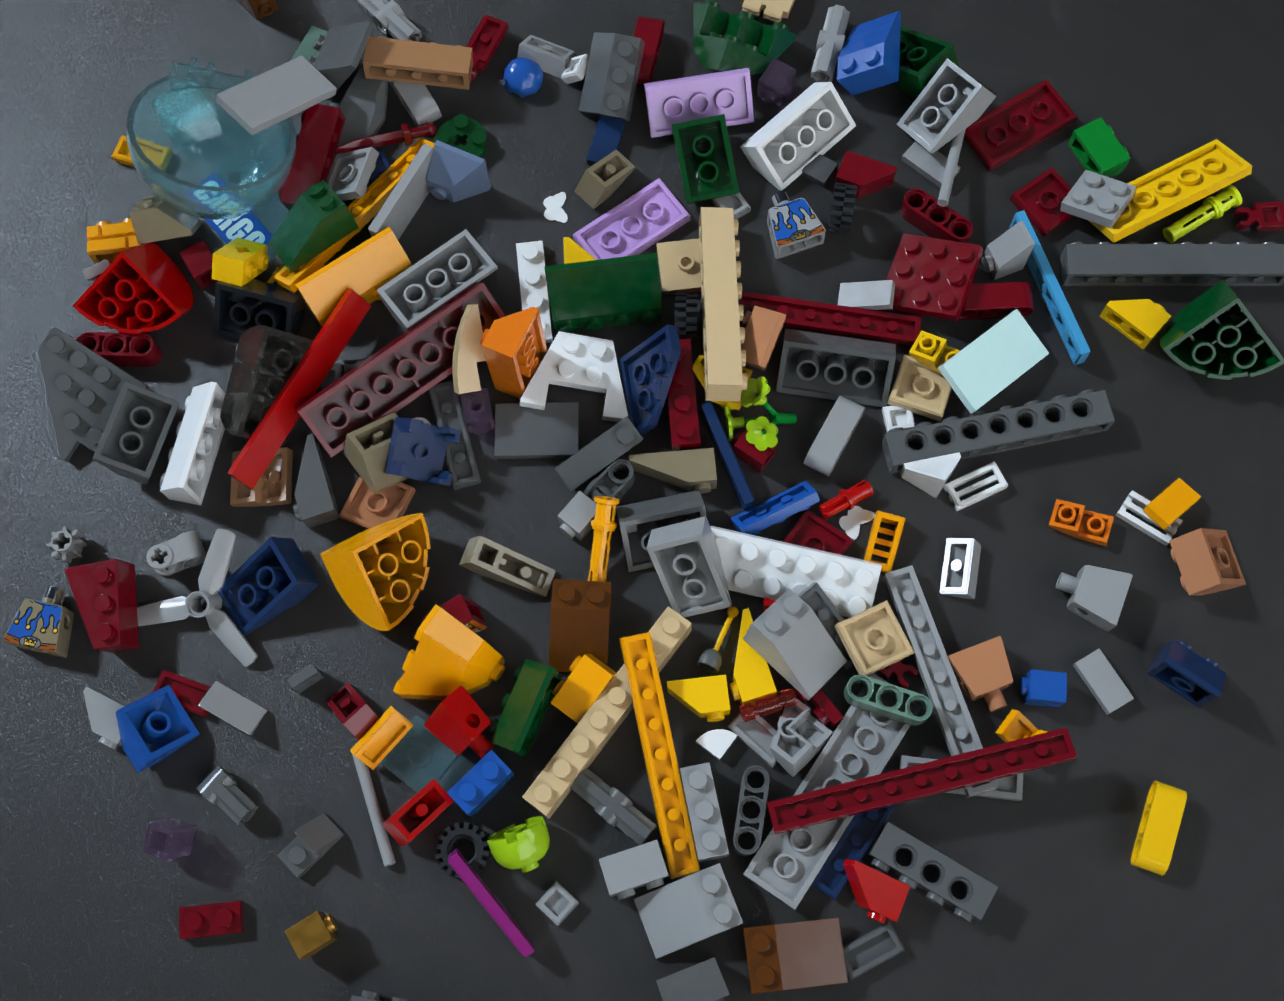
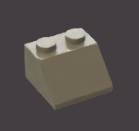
(158, 221)

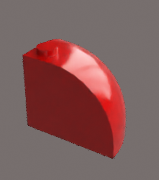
(137, 292)

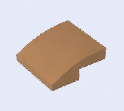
(273, 486)

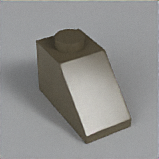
(603, 178)

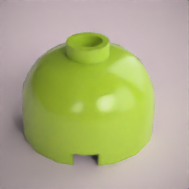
(521, 844)

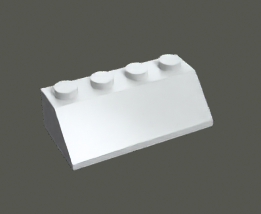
(789, 140)
(195, 446)

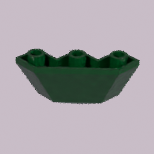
(736, 40)

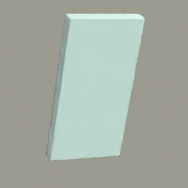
(993, 361)

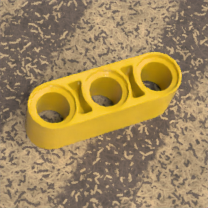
(1158, 828)

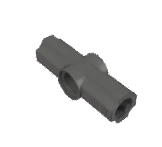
(613, 807)

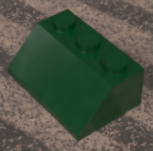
(524, 707)

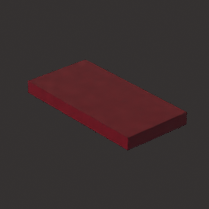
(1018, 125)

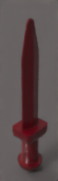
(405, 135)

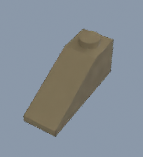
(683, 468)
(506, 566)

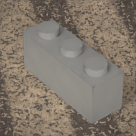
(704, 812)

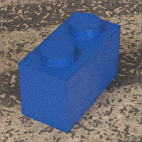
(481, 784)

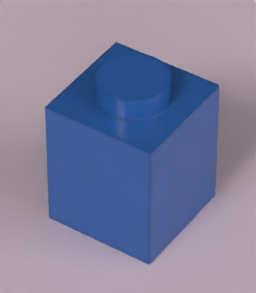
(1044, 688)

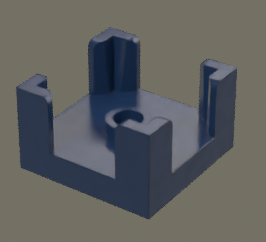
(419, 451)

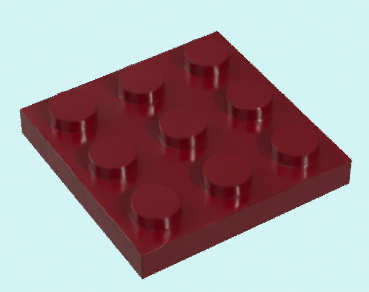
(933, 276)

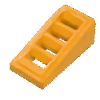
(890, 519)

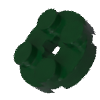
(464, 128)

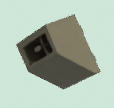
(368, 453)

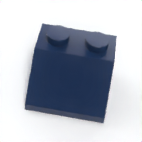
(1187, 673)

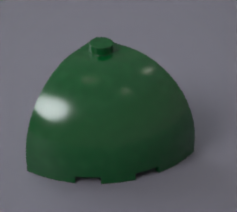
(1219, 338)

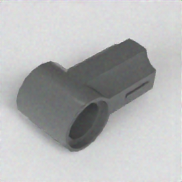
(222, 790)

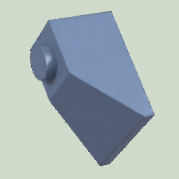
(456, 173)

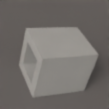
(577, 516)

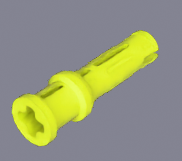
(1211, 209)

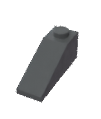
(598, 454)
(313, 488)

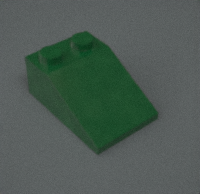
(920, 60)
(705, 159)
(312, 226)

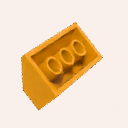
(360, 269)

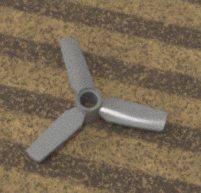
(210, 582)

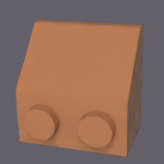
(761, 335)
(1206, 562)

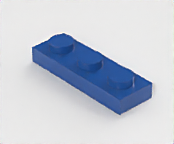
(776, 509)

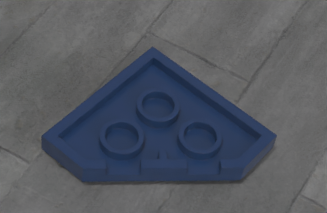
(648, 375)

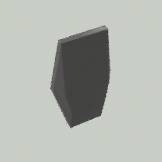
(363, 108)

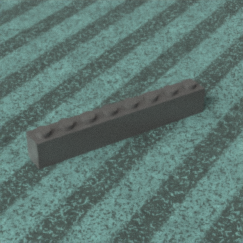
(1172, 264)

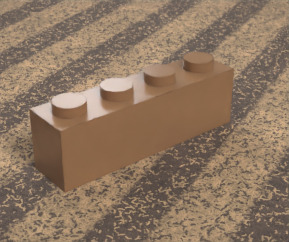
(418, 62)

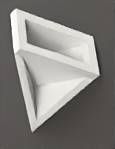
(930, 473)

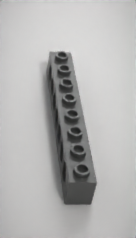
(1093, 405)

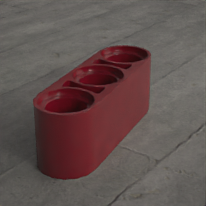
(651, 32)
(928, 208)
(997, 300)
(130, 354)

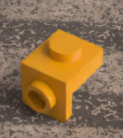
(1016, 727)

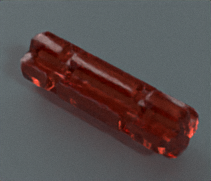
(768, 705)

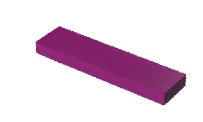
(490, 903)

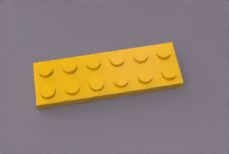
(1178, 186)

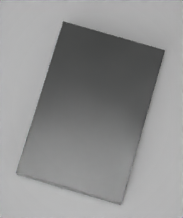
(536, 432)

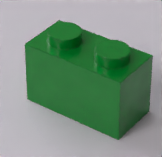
(1099, 149)

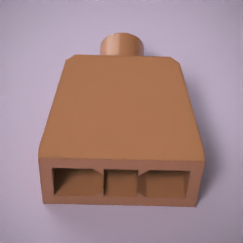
(983, 672)

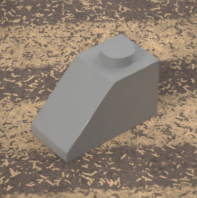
(1008, 252)
(103, 717)

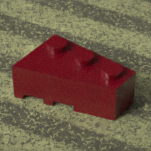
(107, 603)

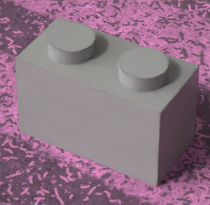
(634, 869)

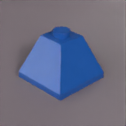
(154, 728)

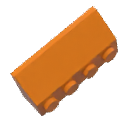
(514, 350)

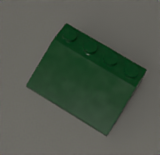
(604, 292)

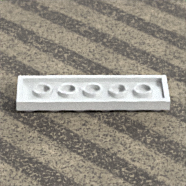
(772, 567)

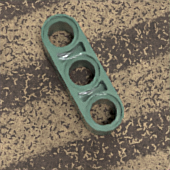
(902, 697)

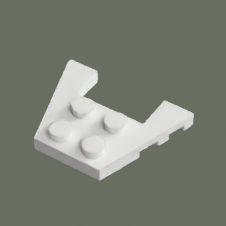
(579, 364)

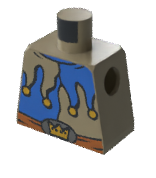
(42, 625)

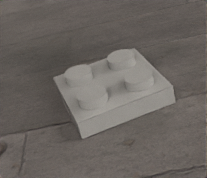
(352, 173)
(1098, 198)

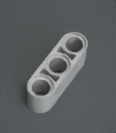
(417, 102)
(834, 435)

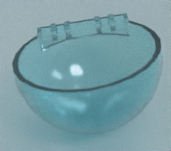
(198, 153)

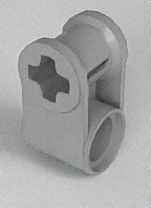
(180, 552)

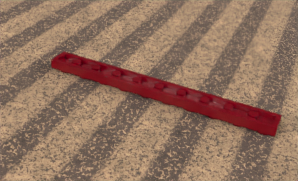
(921, 780)

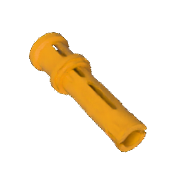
(603, 526)

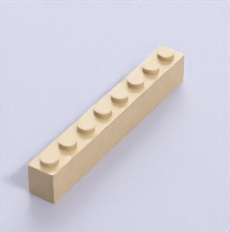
(720, 305)
(601, 721)

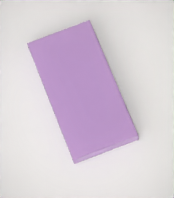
(699, 98)
(633, 224)

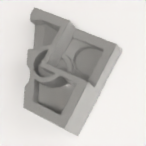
(798, 738)

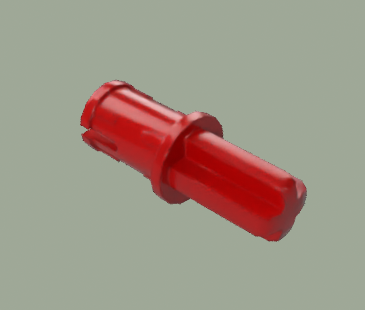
(846, 499)

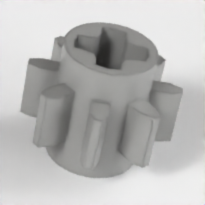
(66, 544)

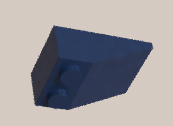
(267, 584)

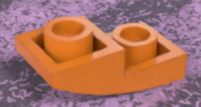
(1081, 523)

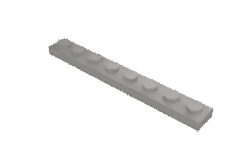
(935, 668)

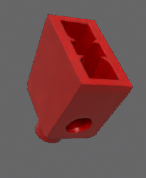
(460, 724)

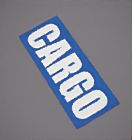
(243, 227)

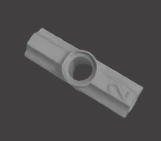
(390, 19)
(830, 44)

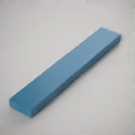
(1054, 297)

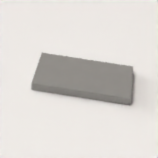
(276, 95)
(405, 197)

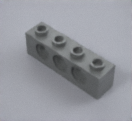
(978, 890)

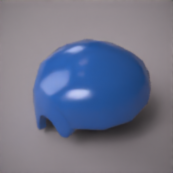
(523, 77)

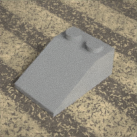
(945, 107)
(689, 567)
(795, 644)
(688, 911)

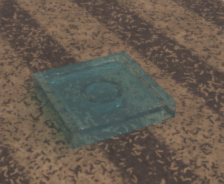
(419, 757)

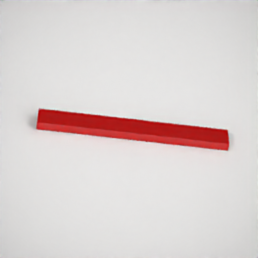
(298, 389)

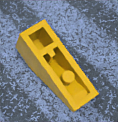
(751, 672)

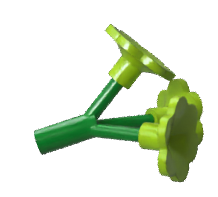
(761, 430)

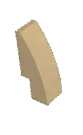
(468, 352)

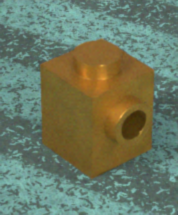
(312, 934)

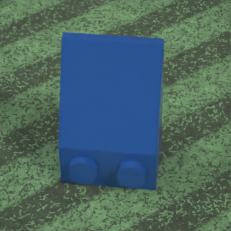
(871, 55)

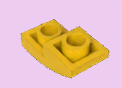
(931, 350)

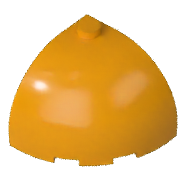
(382, 570)

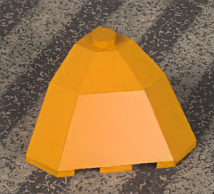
(446, 659)

